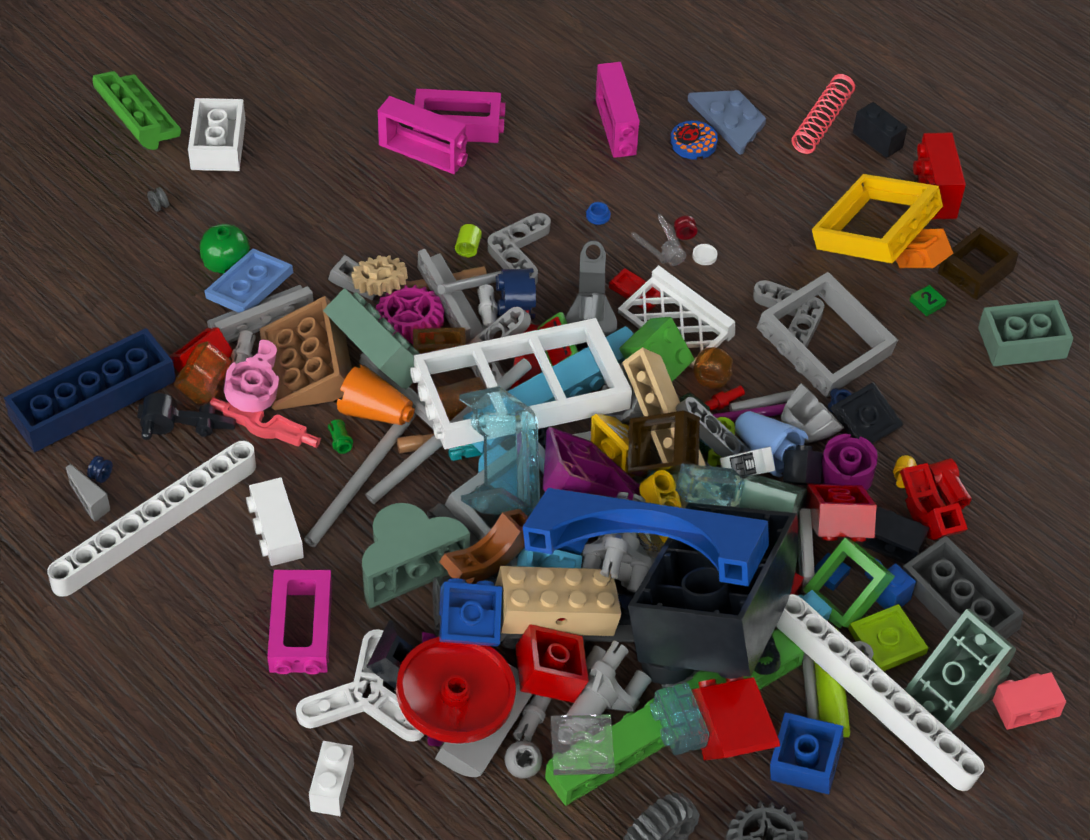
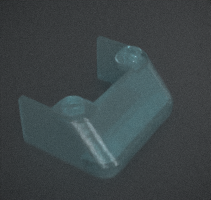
(509, 452)

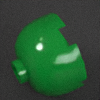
(223, 247)

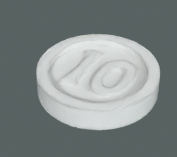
(704, 254)

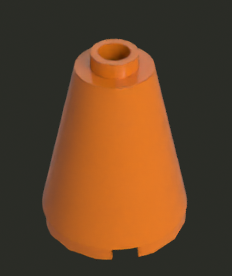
(373, 398)

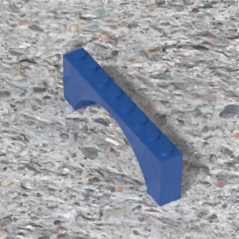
(728, 541)

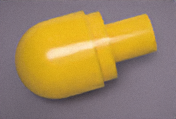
(902, 462)

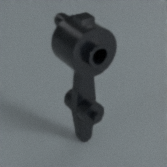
(160, 413)

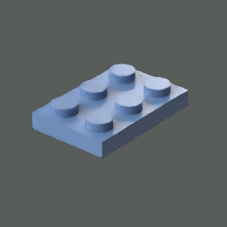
(249, 281)

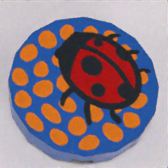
(694, 139)

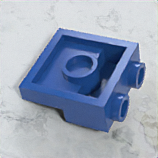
(470, 612)

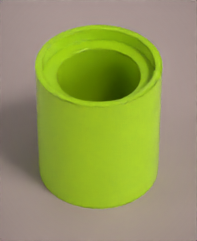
(468, 240)

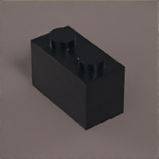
(879, 129)
(897, 536)

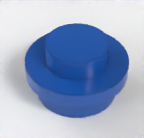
(598, 213)

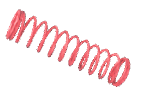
(821, 98)

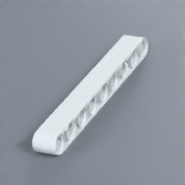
(151, 518)
(880, 694)

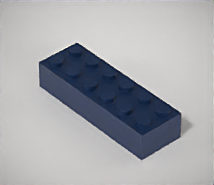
(90, 389)

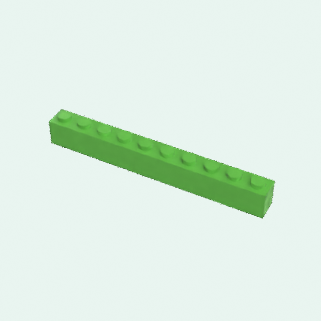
(640, 734)

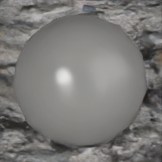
(523, 759)

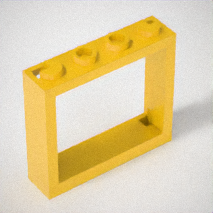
(924, 205)

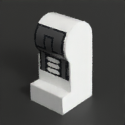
(750, 462)

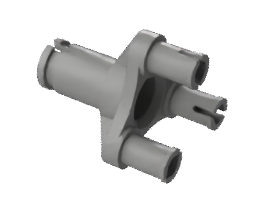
(616, 549)
(603, 689)

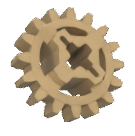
(379, 275)

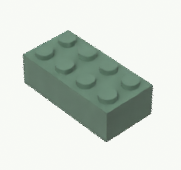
(373, 336)

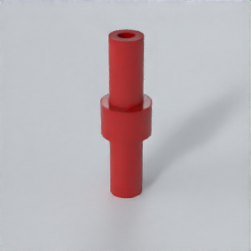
(722, 399)

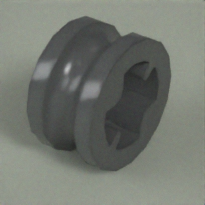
(158, 199)

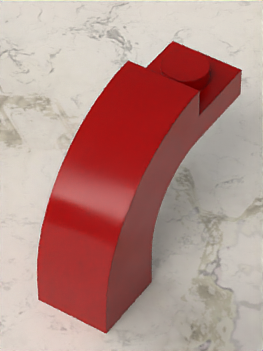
(927, 505)

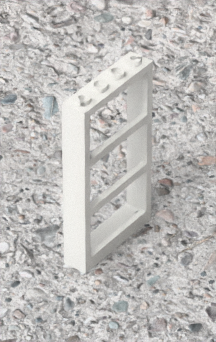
(548, 414)

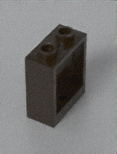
(974, 283)
(685, 442)

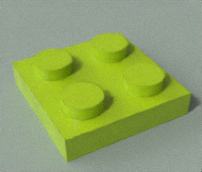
(890, 637)

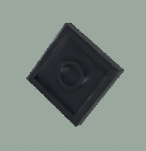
(867, 414)

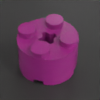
(849, 461)

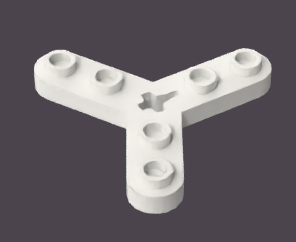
(348, 699)

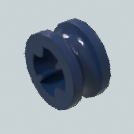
(99, 469)

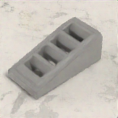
(344, 280)
(90, 495)

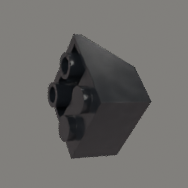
(390, 652)

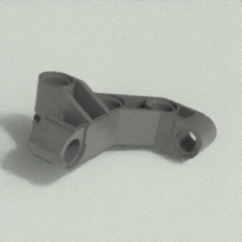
(591, 300)

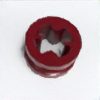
(680, 226)

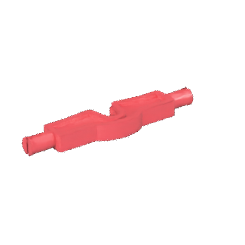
(277, 427)

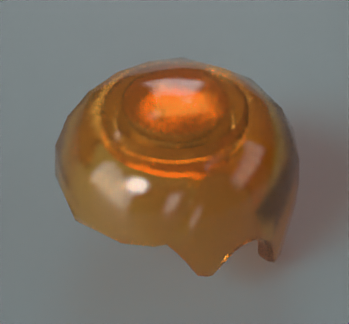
(713, 368)

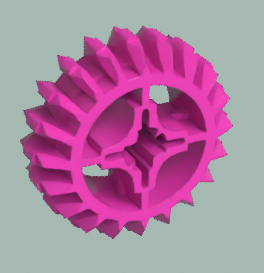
(409, 310)

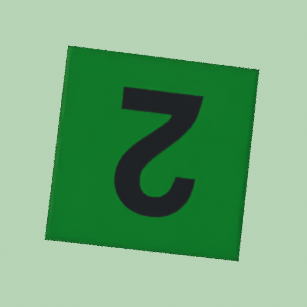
(928, 300)

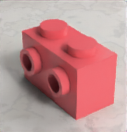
(1029, 700)

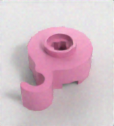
(252, 383)

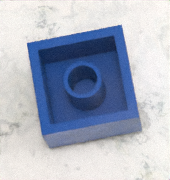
(807, 753)

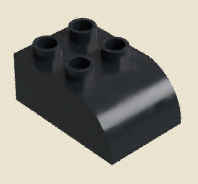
(698, 623)

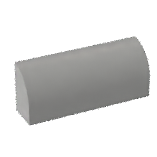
(473, 757)

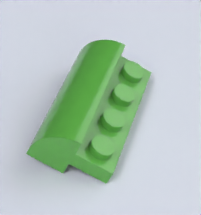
(136, 108)

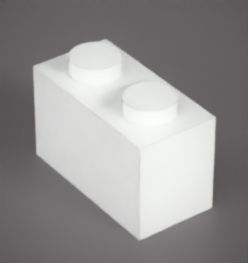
(331, 778)

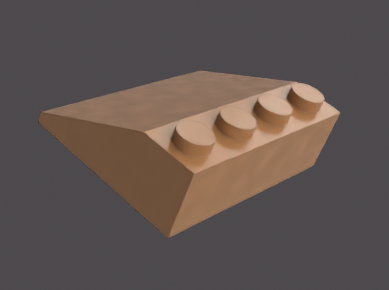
(309, 356)

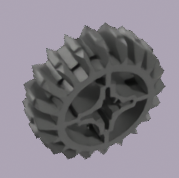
(667, 819)
(772, 824)

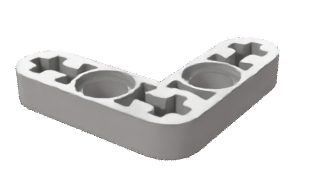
(533, 230)
(800, 314)
(509, 319)

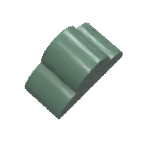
(772, 495)
(407, 551)
(962, 670)

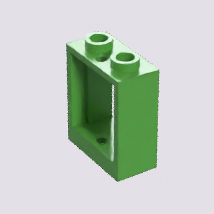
(880, 581)

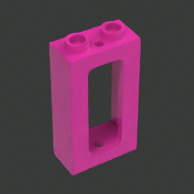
(617, 109)
(477, 127)
(417, 145)
(300, 659)

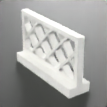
(686, 299)

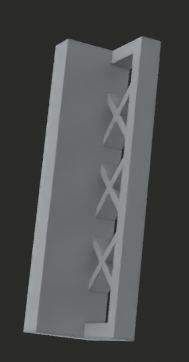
(456, 306)
(264, 313)

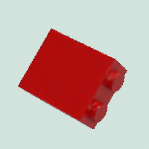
(734, 718)

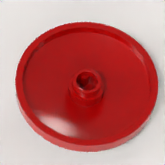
(455, 690)

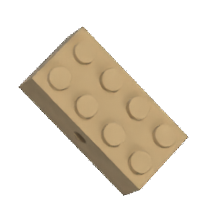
(558, 599)

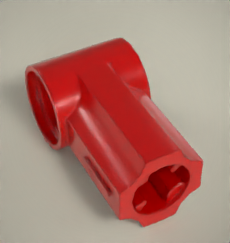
(948, 484)

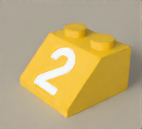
(611, 438)

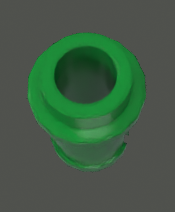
(341, 441)

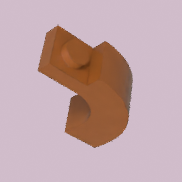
(491, 552)

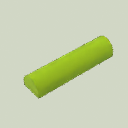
(831, 700)

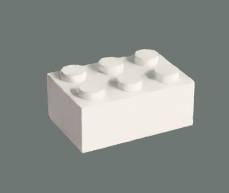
(217, 134)

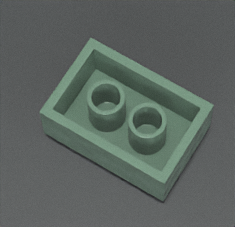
(1025, 333)

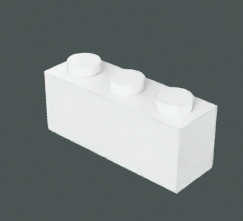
(275, 522)

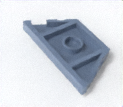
(730, 116)

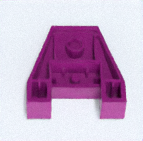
(582, 467)

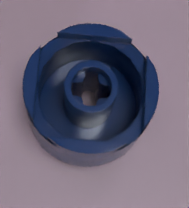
(516, 290)

